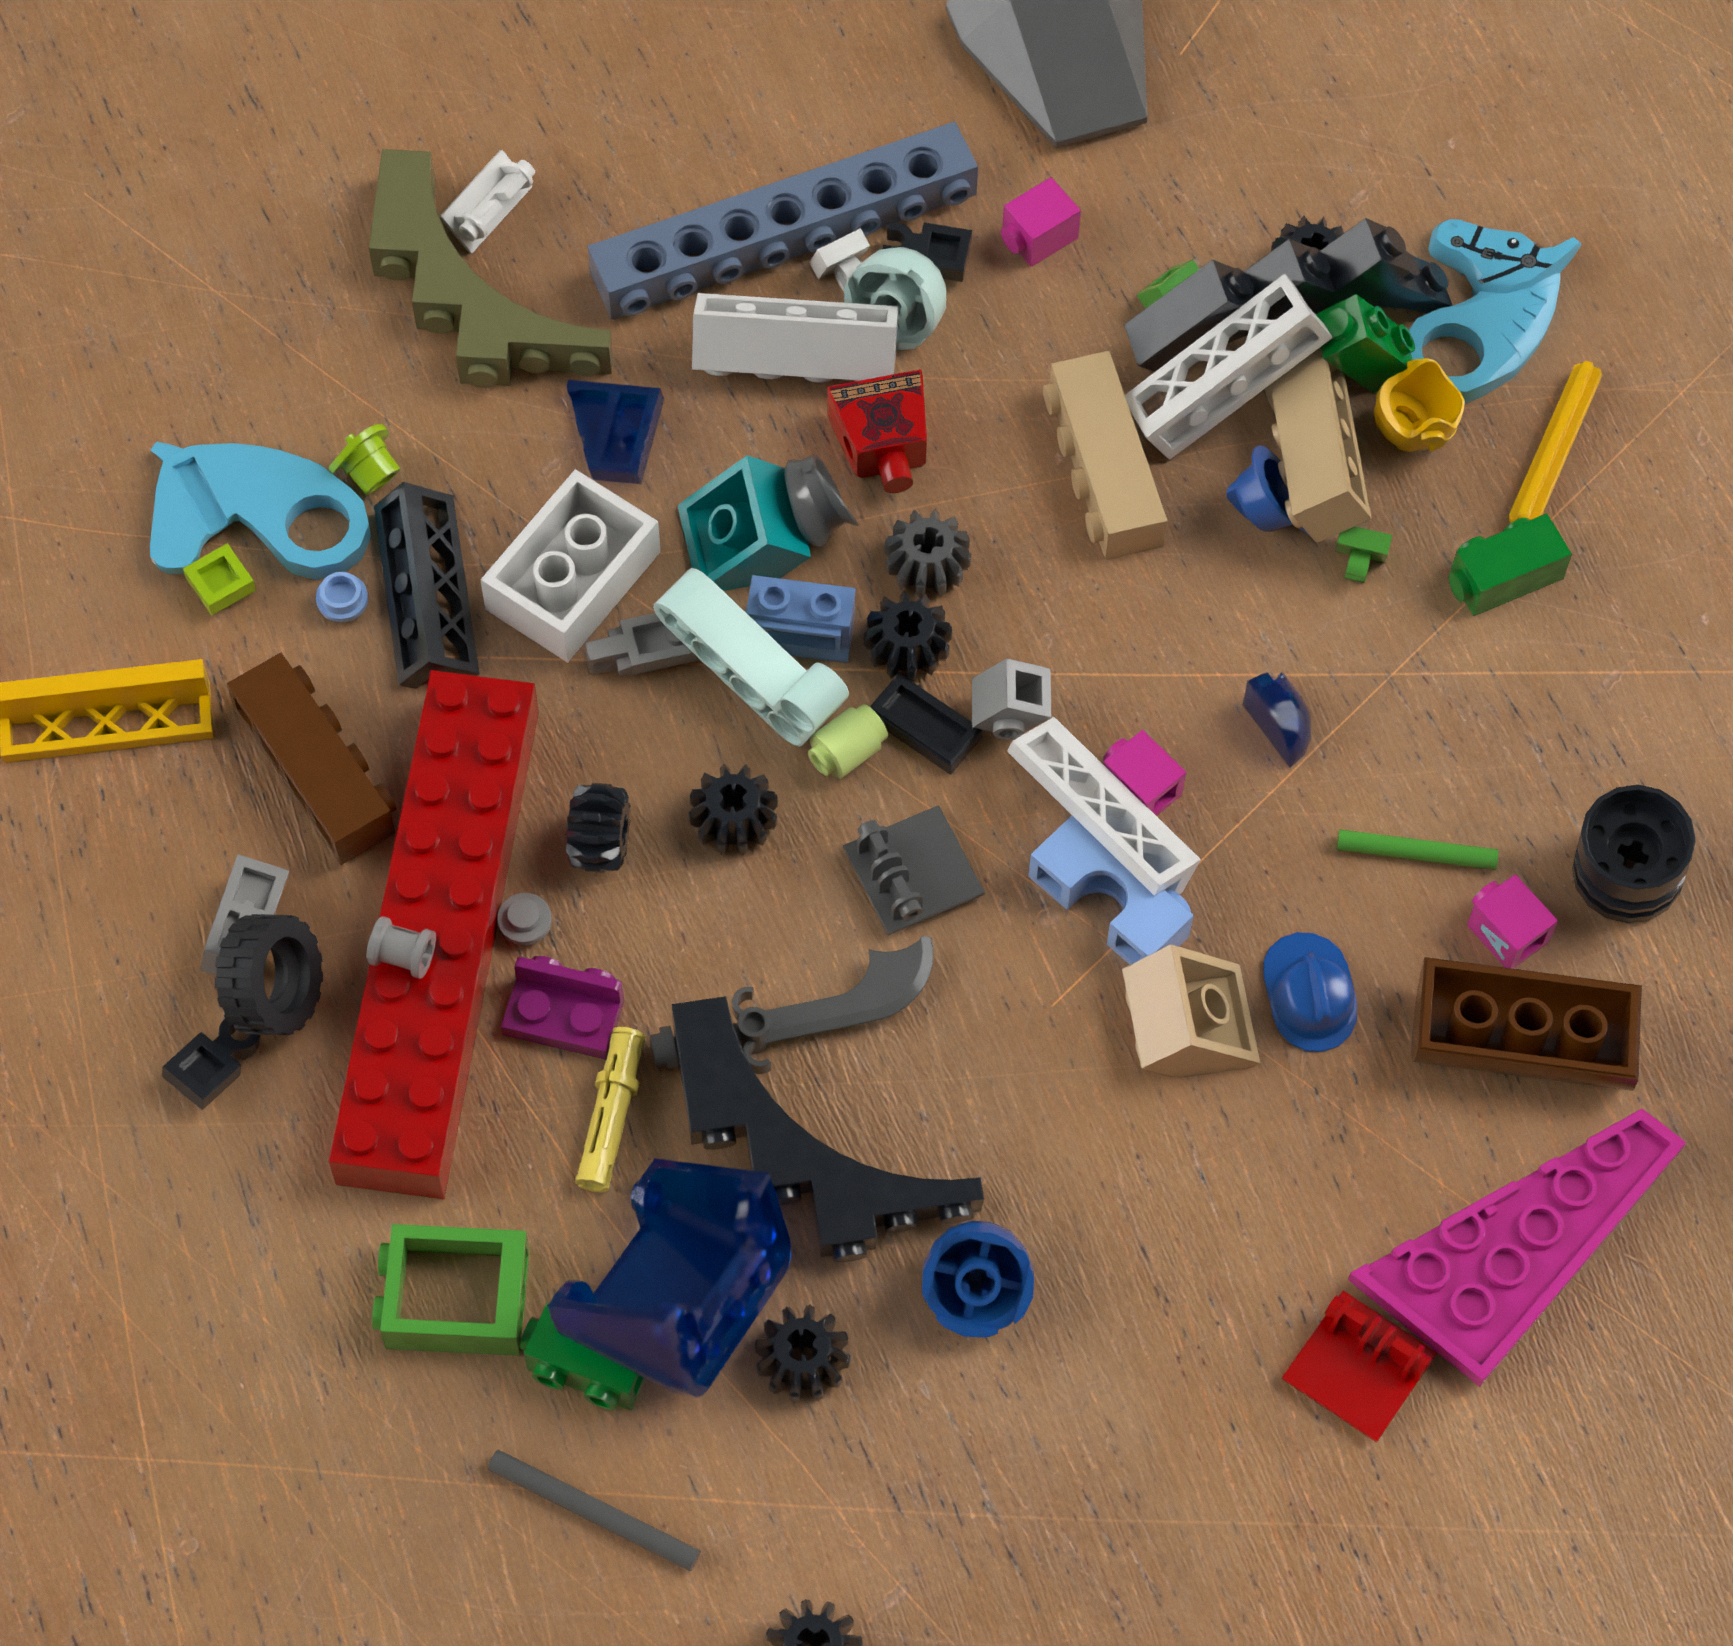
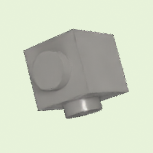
(1011, 698)

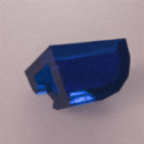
(1279, 714)

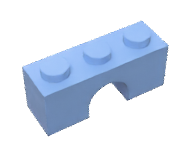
(1077, 864)

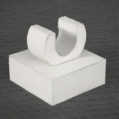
(840, 257)

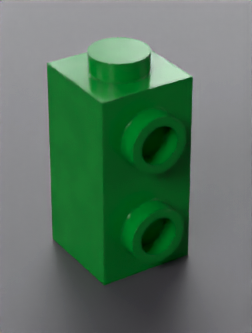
(1365, 342)
(1509, 564)
(563, 1362)

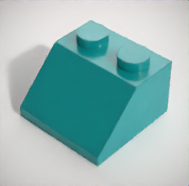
(743, 526)

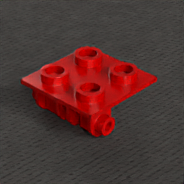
(1359, 1365)

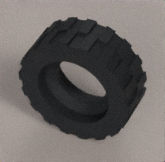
(241, 974)

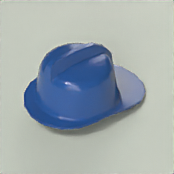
(1261, 492)
(1310, 991)

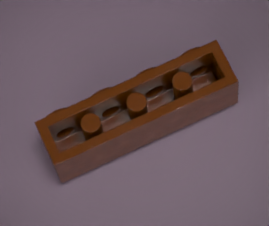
(312, 757)

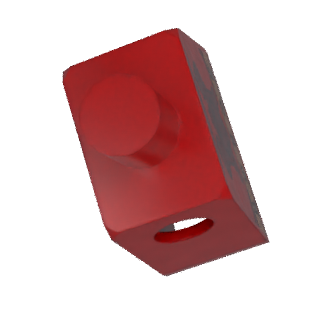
(881, 426)

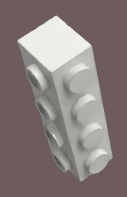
(793, 338)

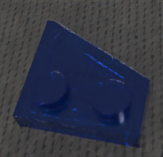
(616, 427)

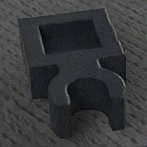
(942, 244)
(209, 1066)

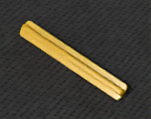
(1556, 442)

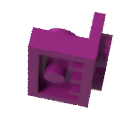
(563, 1006)

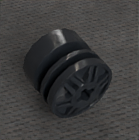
(1639, 827)

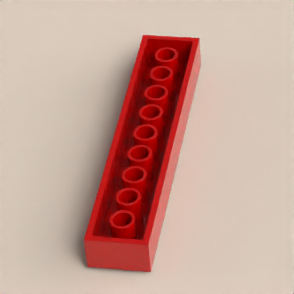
(450, 878)

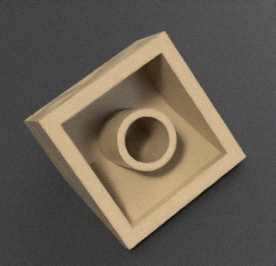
(1189, 1013)

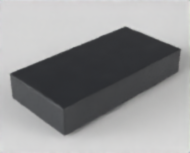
(926, 723)

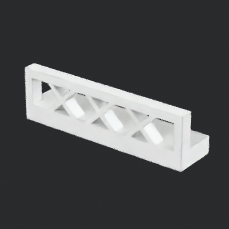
(1230, 375)
(1105, 807)

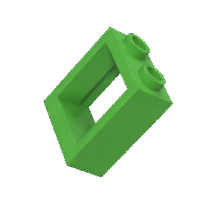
(450, 1336)

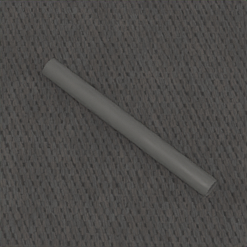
(594, 1510)

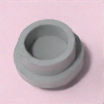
(524, 919)

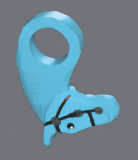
(1511, 305)

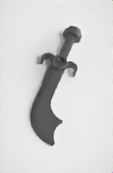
(887, 988)

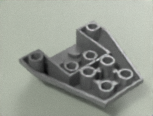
(1061, 62)

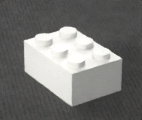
(571, 565)

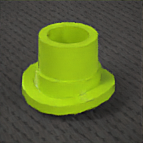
(367, 459)

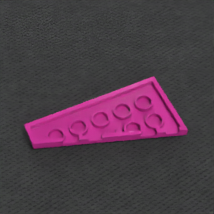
(1505, 1258)

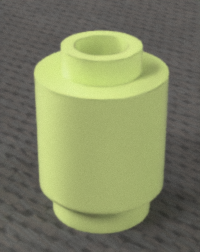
(847, 741)

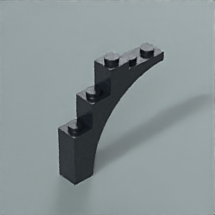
(1362, 261)
(847, 1196)

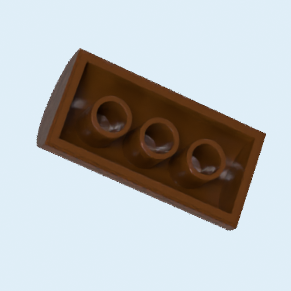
(1527, 1024)

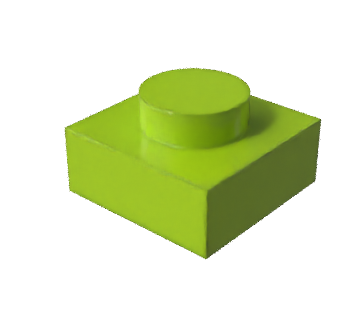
(219, 579)

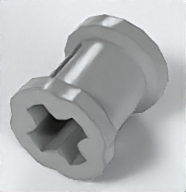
(401, 947)

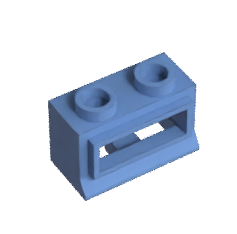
(804, 611)

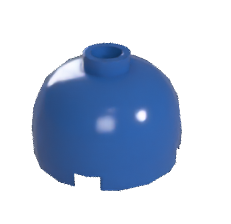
(978, 1279)

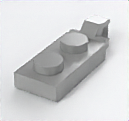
(637, 647)

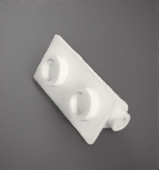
(488, 200)

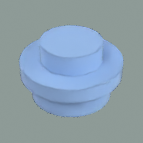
(341, 597)

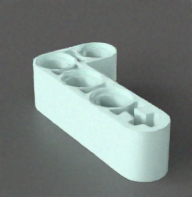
(750, 659)

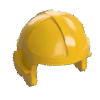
(1419, 407)

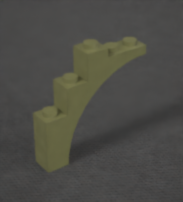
(450, 296)

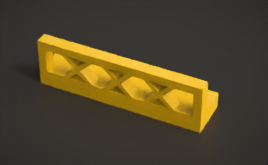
(105, 693)

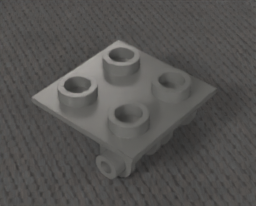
(912, 869)

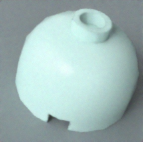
(903, 280)

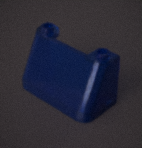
(688, 1278)

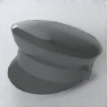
(815, 500)

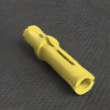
(615, 1088)

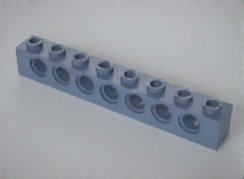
(758, 217)

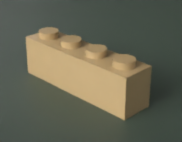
(1318, 448)
(1106, 455)

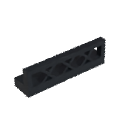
(413, 580)

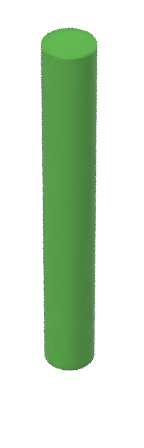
(1417, 849)

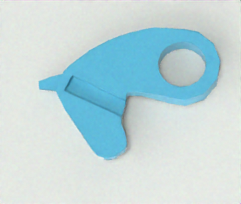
(264, 489)

